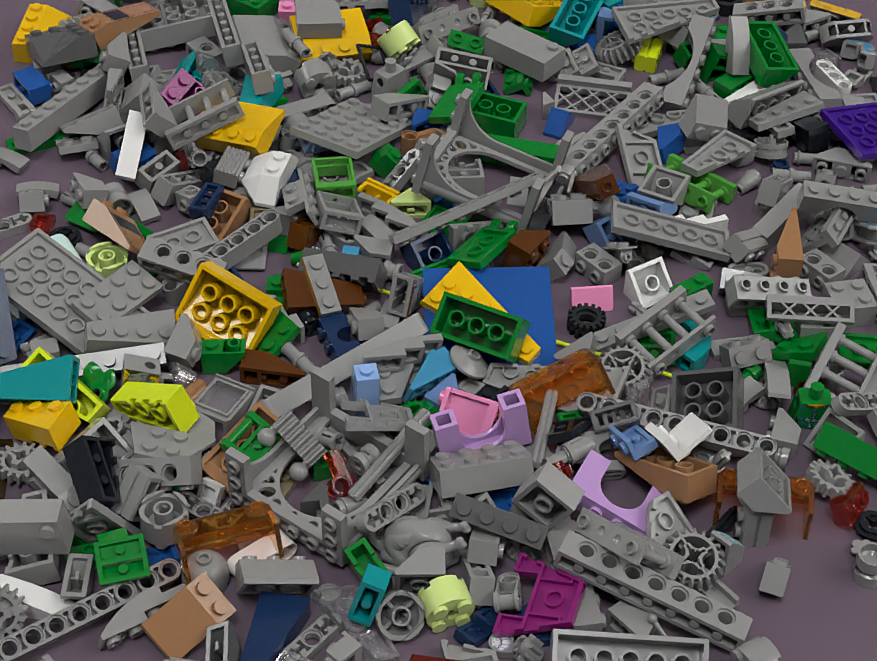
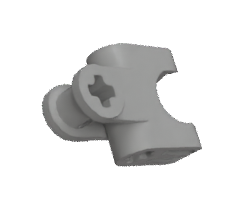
(616, 468)

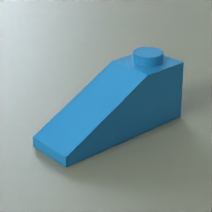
(433, 370)

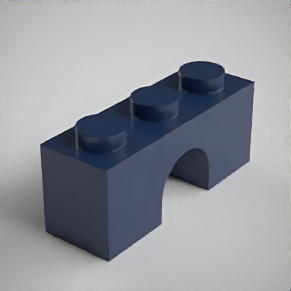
(335, 334)

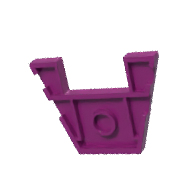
(551, 604)

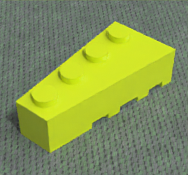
(88, 404)
(156, 404)

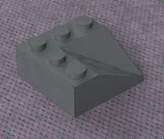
(61, 45)
(710, 395)

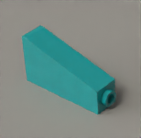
(268, 100)
(42, 381)

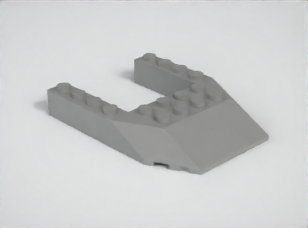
(182, 25)

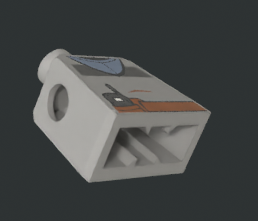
(405, 290)

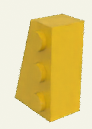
(43, 422)

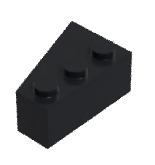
(810, 134)
(92, 469)

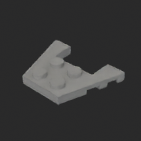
(378, 418)

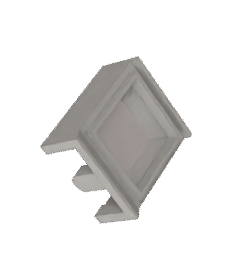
(225, 401)

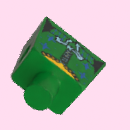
(809, 405)

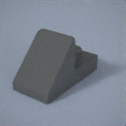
(315, 500)

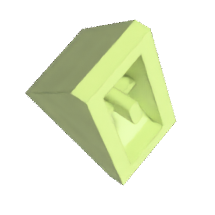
(412, 204)

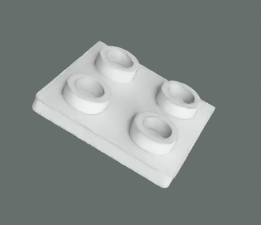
(682, 437)

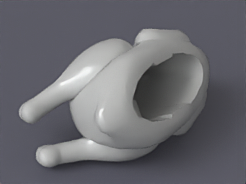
(409, 534)

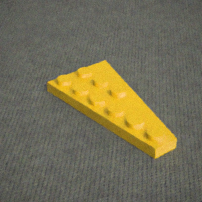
(464, 284)

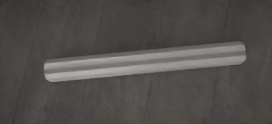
(544, 427)
(385, 459)

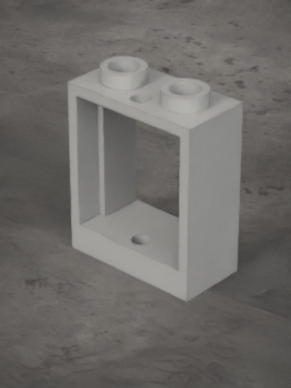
(332, 211)

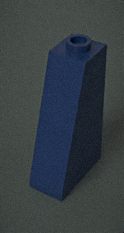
(275, 625)

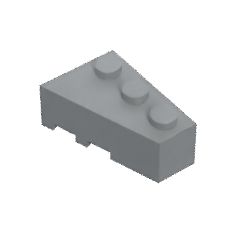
(451, 62)

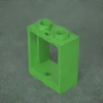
(341, 166)

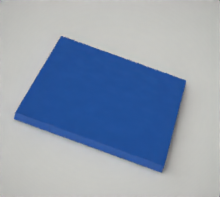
(521, 293)

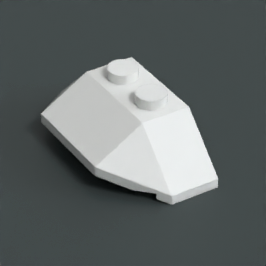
(268, 176)

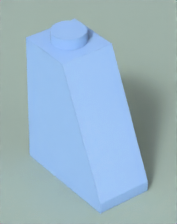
(365, 384)

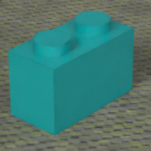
(369, 595)

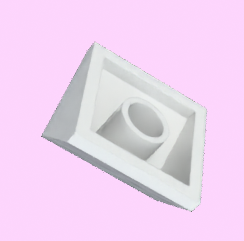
(647, 282)

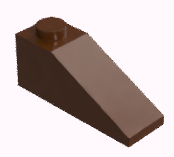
(303, 234)
(266, 369)

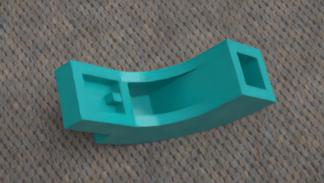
(698, 355)

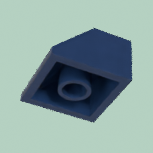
(427, 249)

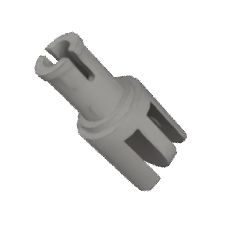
(572, 451)

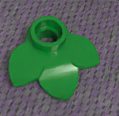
(96, 380)

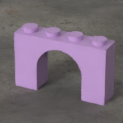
(511, 425)
(589, 479)

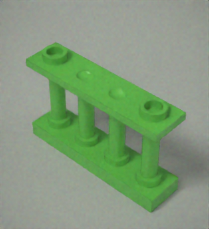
(702, 189)

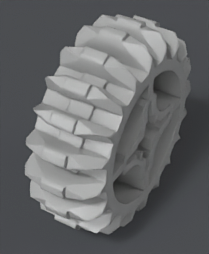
(615, 50)
(627, 357)
(697, 547)

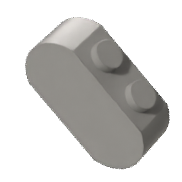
(835, 32)

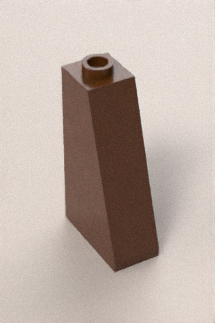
(596, 183)
(298, 296)

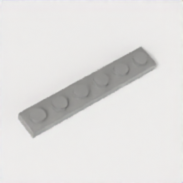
(700, 302)

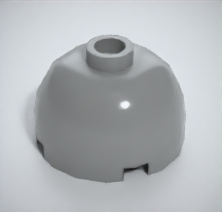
(212, 564)
(400, 615)

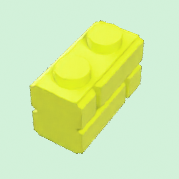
(649, 55)

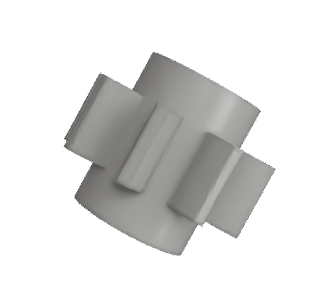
(528, 648)

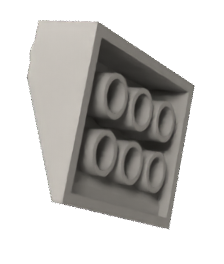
(268, 32)

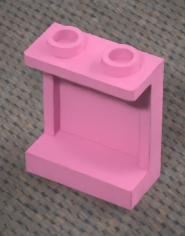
(471, 411)

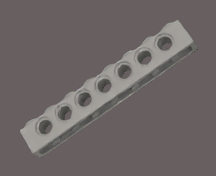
(602, 138)
(652, 592)

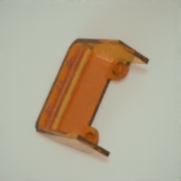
(569, 377)
(801, 493)
(225, 530)

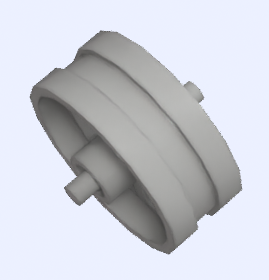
(771, 148)

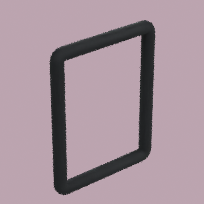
(362, 58)

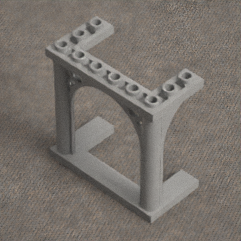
(467, 133)
(334, 529)

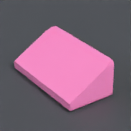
(598, 295)

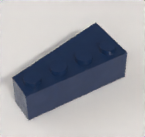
(407, 10)

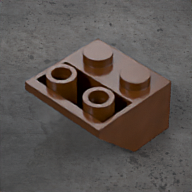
(526, 248)

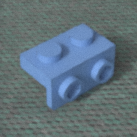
(633, 441)

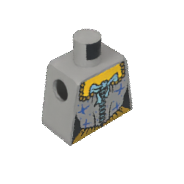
(143, 370)

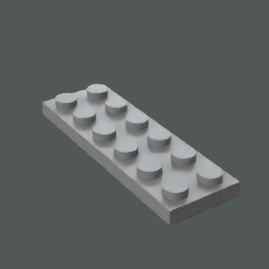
(669, 231)

